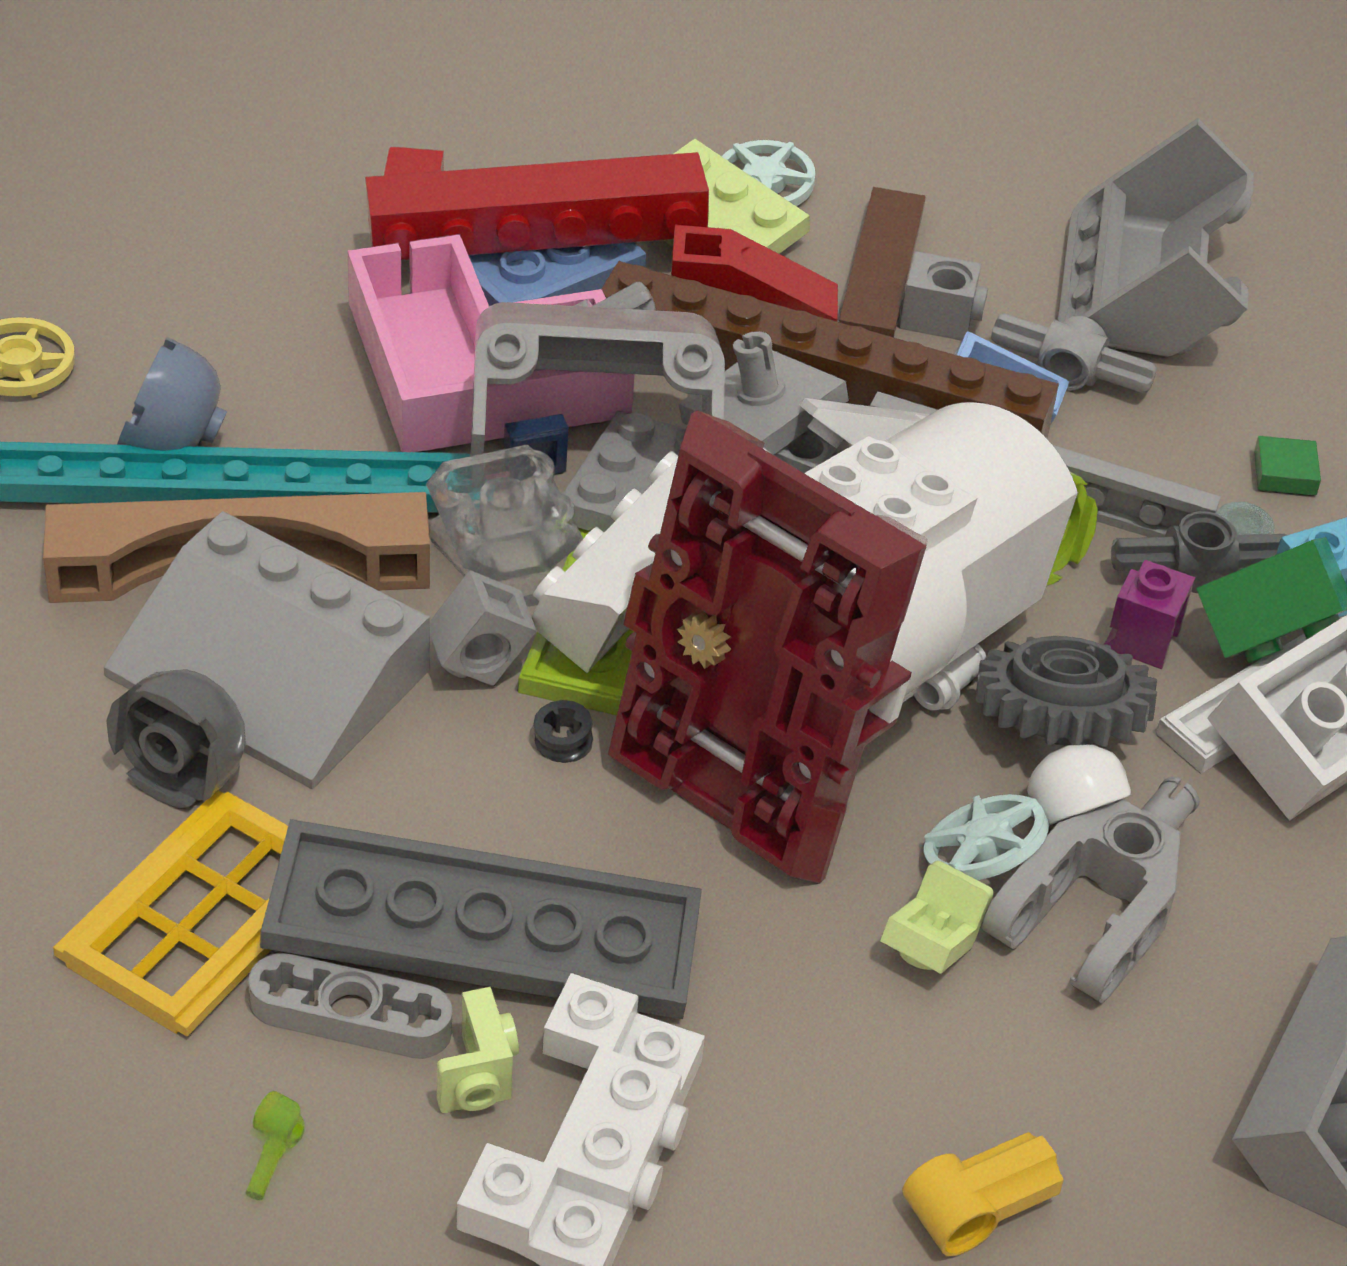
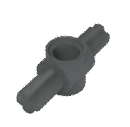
(1200, 547)

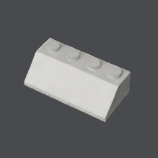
(588, 603)

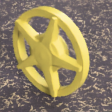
(23, 357)

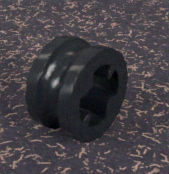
(565, 714)

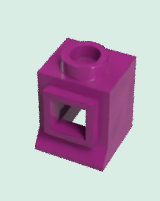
(1149, 612)

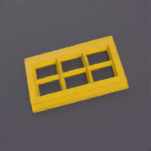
(134, 895)

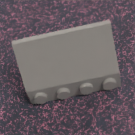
(287, 639)

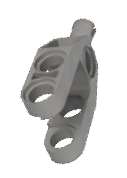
(1128, 855)

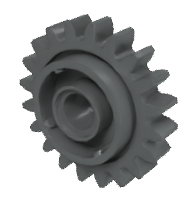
(1066, 691)

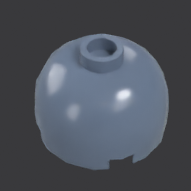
(175, 402)

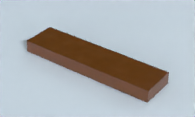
(883, 261)

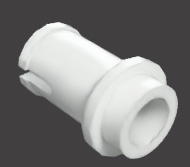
(944, 688)

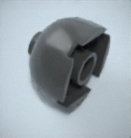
(178, 736)

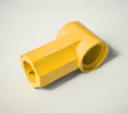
(969, 1197)

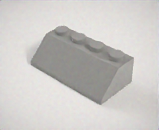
(1299, 1111)

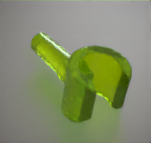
(283, 1125)

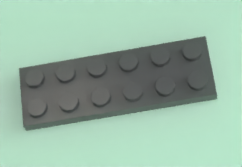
(479, 916)

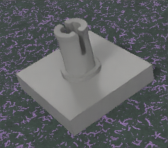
(767, 391)

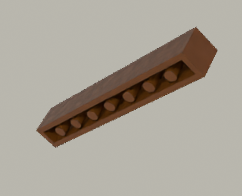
(852, 353)

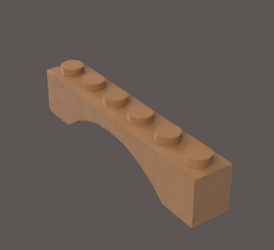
(116, 546)

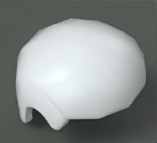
(1077, 781)

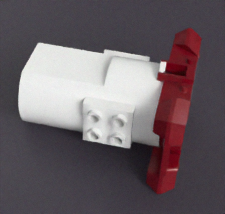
(817, 603)

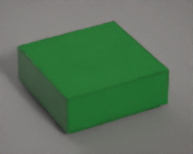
(1287, 465)

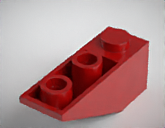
(747, 268)

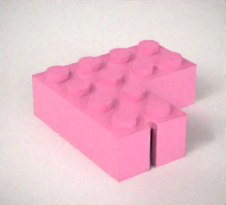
(426, 350)

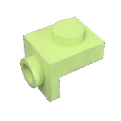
(941, 919)
(485, 1072)

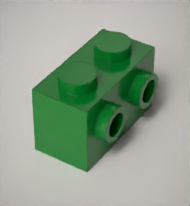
(1274, 599)

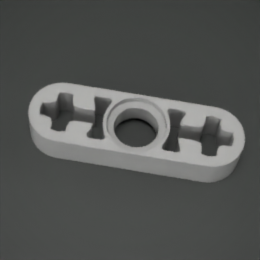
(366, 1030)

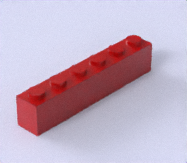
(541, 204)

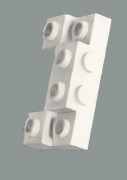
(609, 1144)

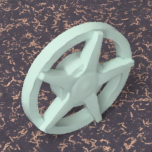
(772, 170)
(988, 835)

